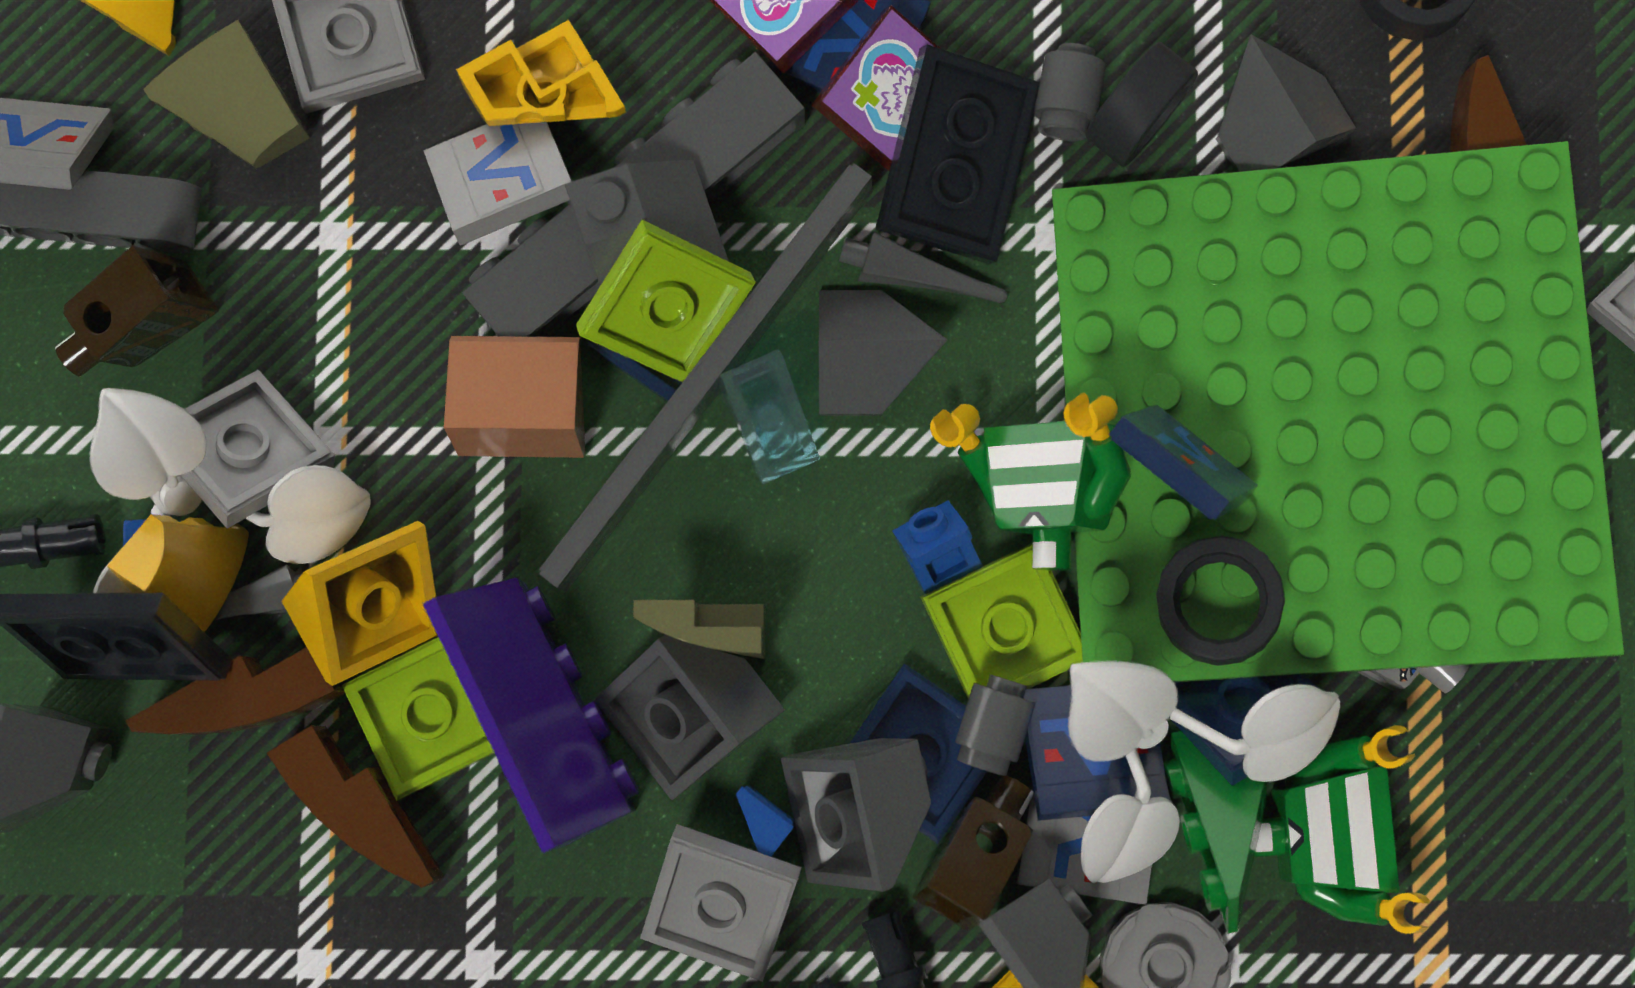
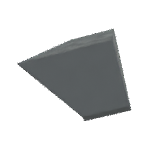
(1279, 112)
(868, 351)

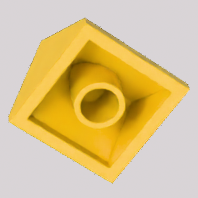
(365, 603)

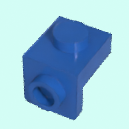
(937, 546)

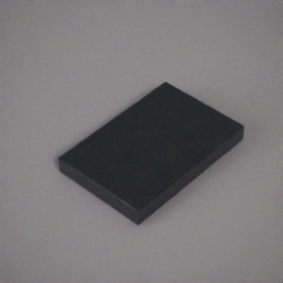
(958, 155)
(113, 636)

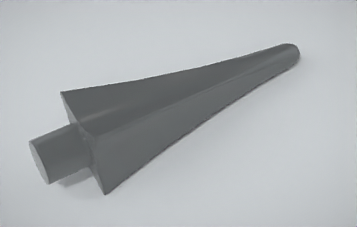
(893, 264)
(260, 596)

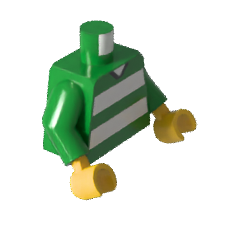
(1044, 474)
(1338, 833)

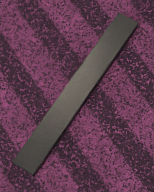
(703, 381)

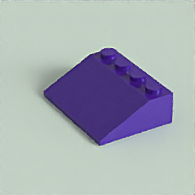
(533, 710)

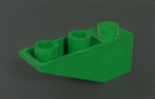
(1219, 824)

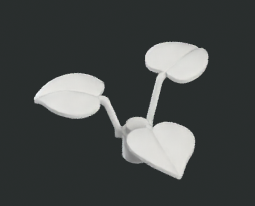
(150, 442)
(1128, 708)

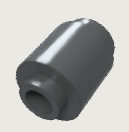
(1069, 91)
(994, 725)

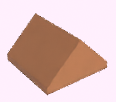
(515, 396)

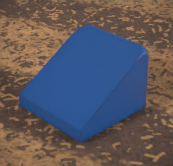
(765, 820)

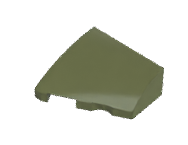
(230, 97)
(715, 626)

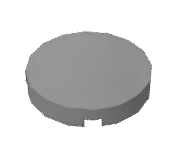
(1164, 949)

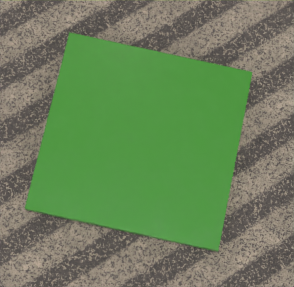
(1394, 377)

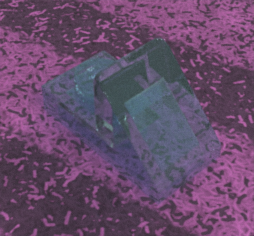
(768, 416)

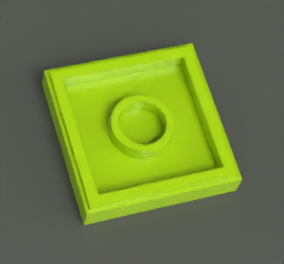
(664, 301)
(1005, 623)
(417, 719)

